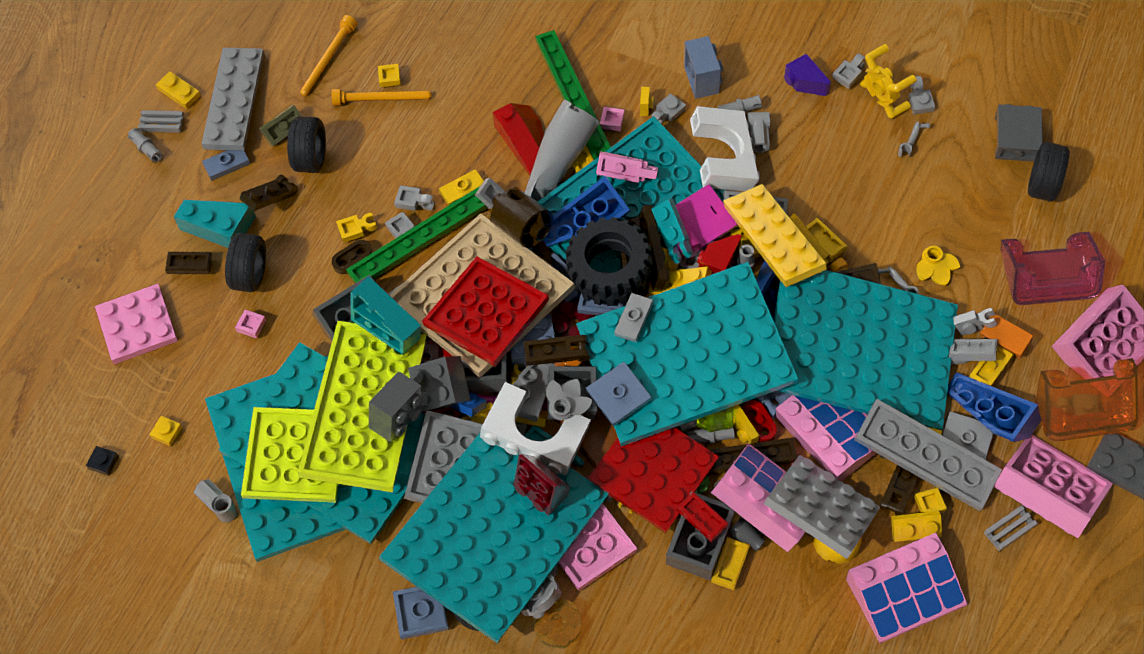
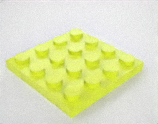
(275, 456)

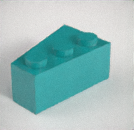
(214, 219)
(383, 316)

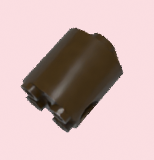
(521, 217)

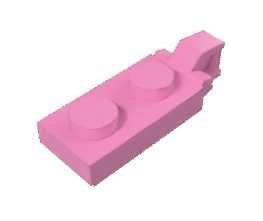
(624, 167)

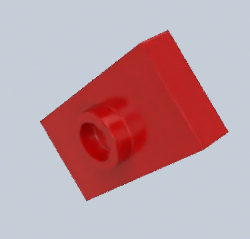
(702, 517)

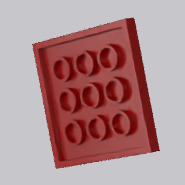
(485, 311)
(654, 474)

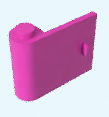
(703, 222)

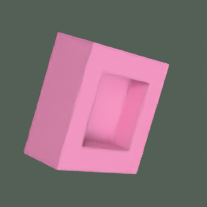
(612, 119)
(250, 323)

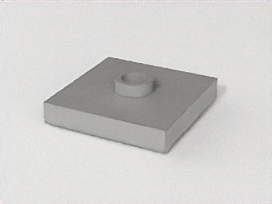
(968, 434)

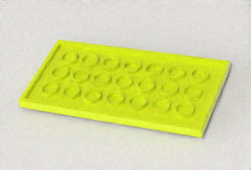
(339, 437)

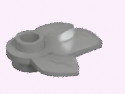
(568, 397)

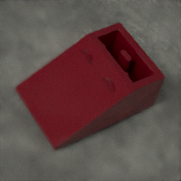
(539, 484)

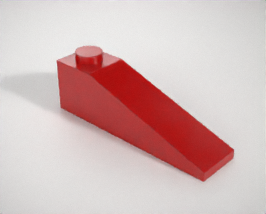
(520, 131)

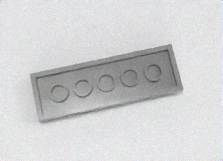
(233, 99)
(928, 455)

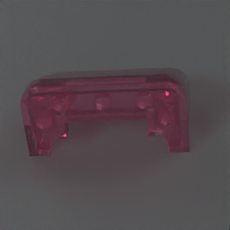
(1054, 273)

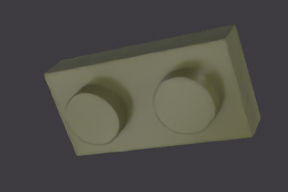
(279, 126)

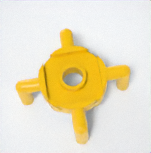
(880, 84)

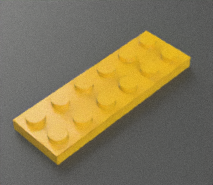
(774, 235)

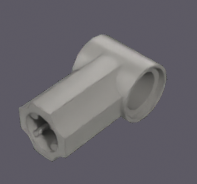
(759, 130)
(216, 500)

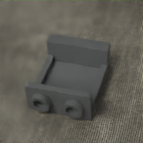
(1018, 132)

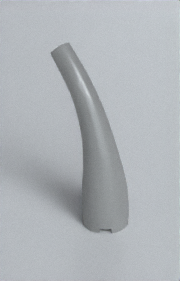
(559, 149)

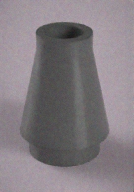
(746, 533)

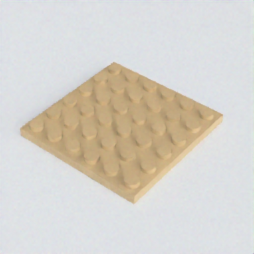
(491, 244)

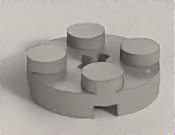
(545, 598)

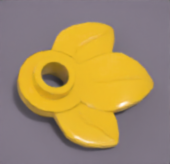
(938, 268)

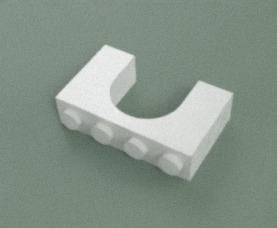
(731, 128)
(554, 453)

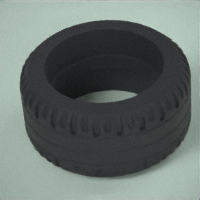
(306, 144)
(1048, 171)
(245, 262)

